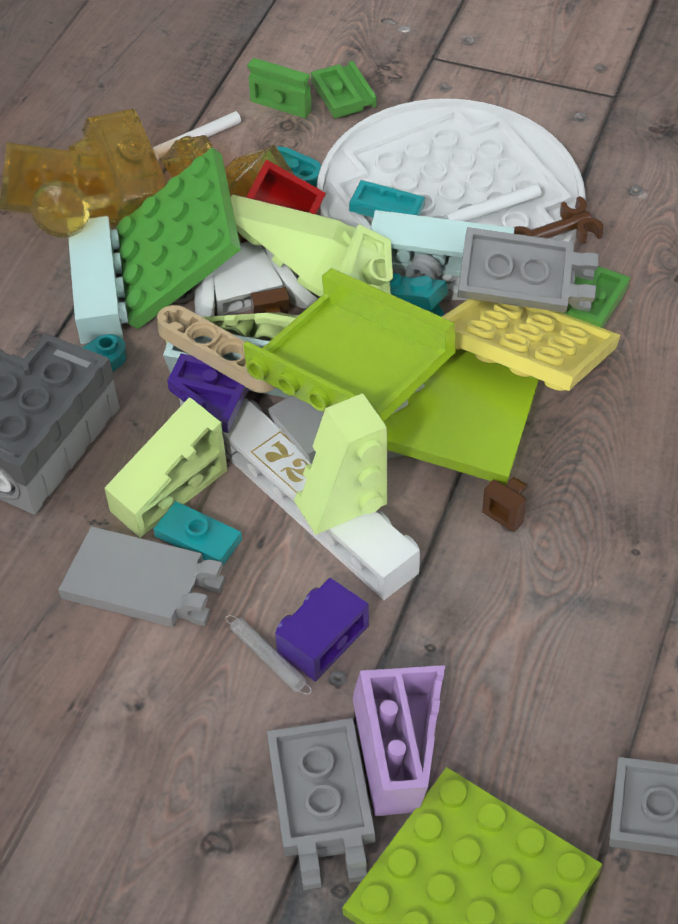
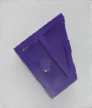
(208, 388)

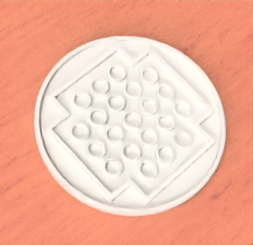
(454, 158)

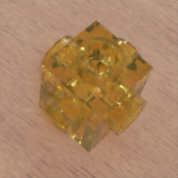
(184, 152)

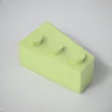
(348, 466)
(169, 468)

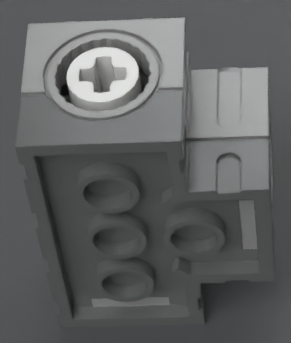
(49, 415)

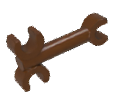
(571, 220)

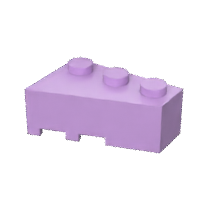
(396, 732)

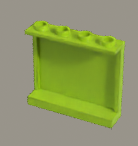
(354, 345)
(465, 418)

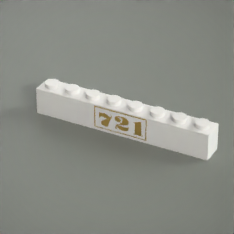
(363, 544)

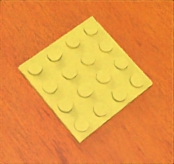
(532, 341)

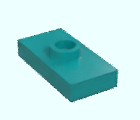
(374, 197)
(198, 533)

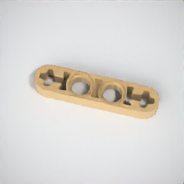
(210, 353)

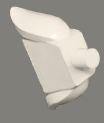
(246, 273)

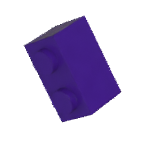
(322, 628)

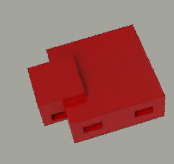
(284, 189)

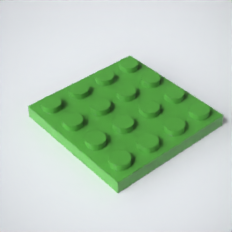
(177, 238)

